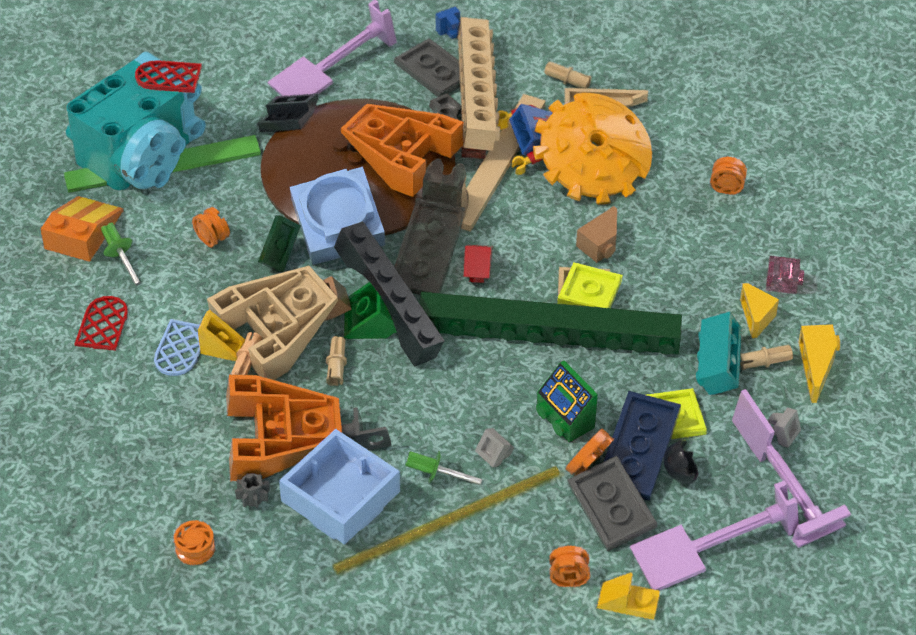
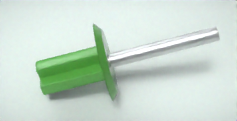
(117, 247)
(432, 465)

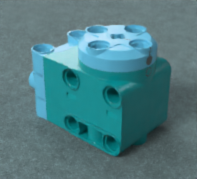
(132, 131)

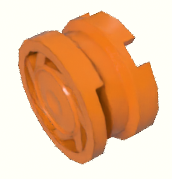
(729, 175)
(210, 227)
(194, 544)
(569, 566)

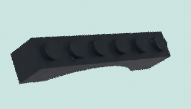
(414, 328)

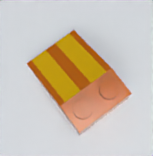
(77, 227)

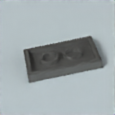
(431, 67)
(612, 503)

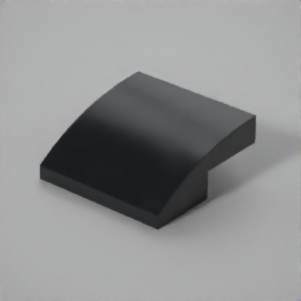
(288, 112)

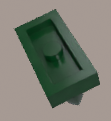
(279, 243)

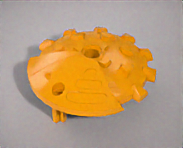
(590, 169)

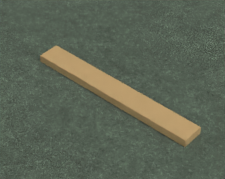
(494, 168)

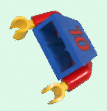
(523, 124)

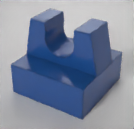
(448, 22)

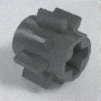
(252, 490)

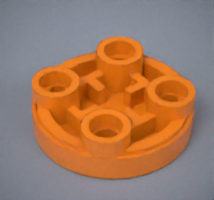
(589, 453)

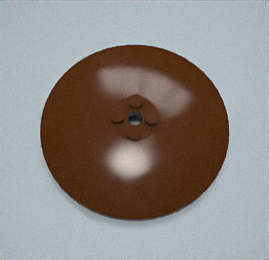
(321, 149)

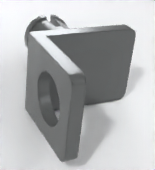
(355, 431)

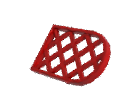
(169, 64)
(117, 335)

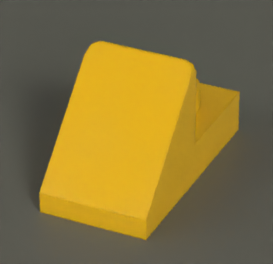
(623, 597)

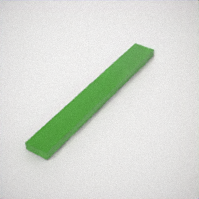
(189, 159)

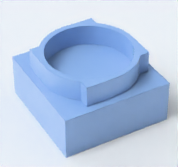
(332, 204)
(340, 486)

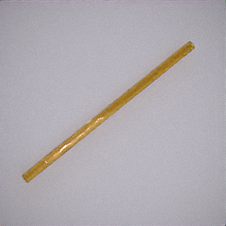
(445, 520)

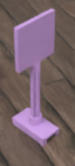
(308, 78)
(759, 435)
(674, 557)

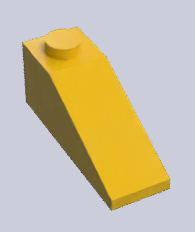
(818, 352)

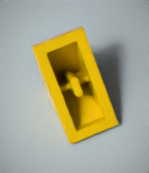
(758, 308)
(218, 338)

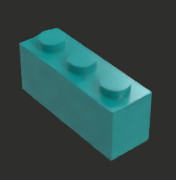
(719, 353)

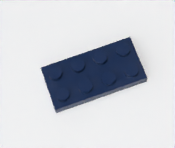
(643, 438)

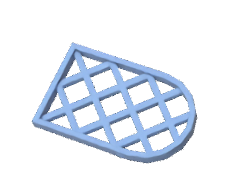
(167, 335)

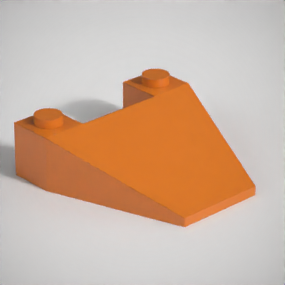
(398, 139)
(287, 424)

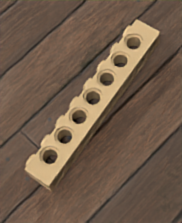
(477, 84)

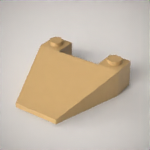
(282, 310)

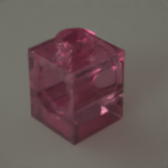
(784, 275)

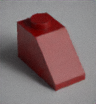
(477, 262)

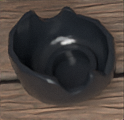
(680, 463)

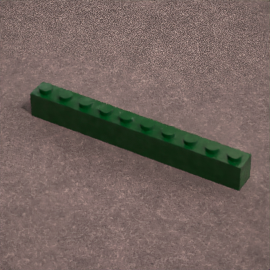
(553, 323)

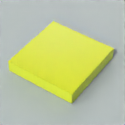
(589, 287)
(690, 419)

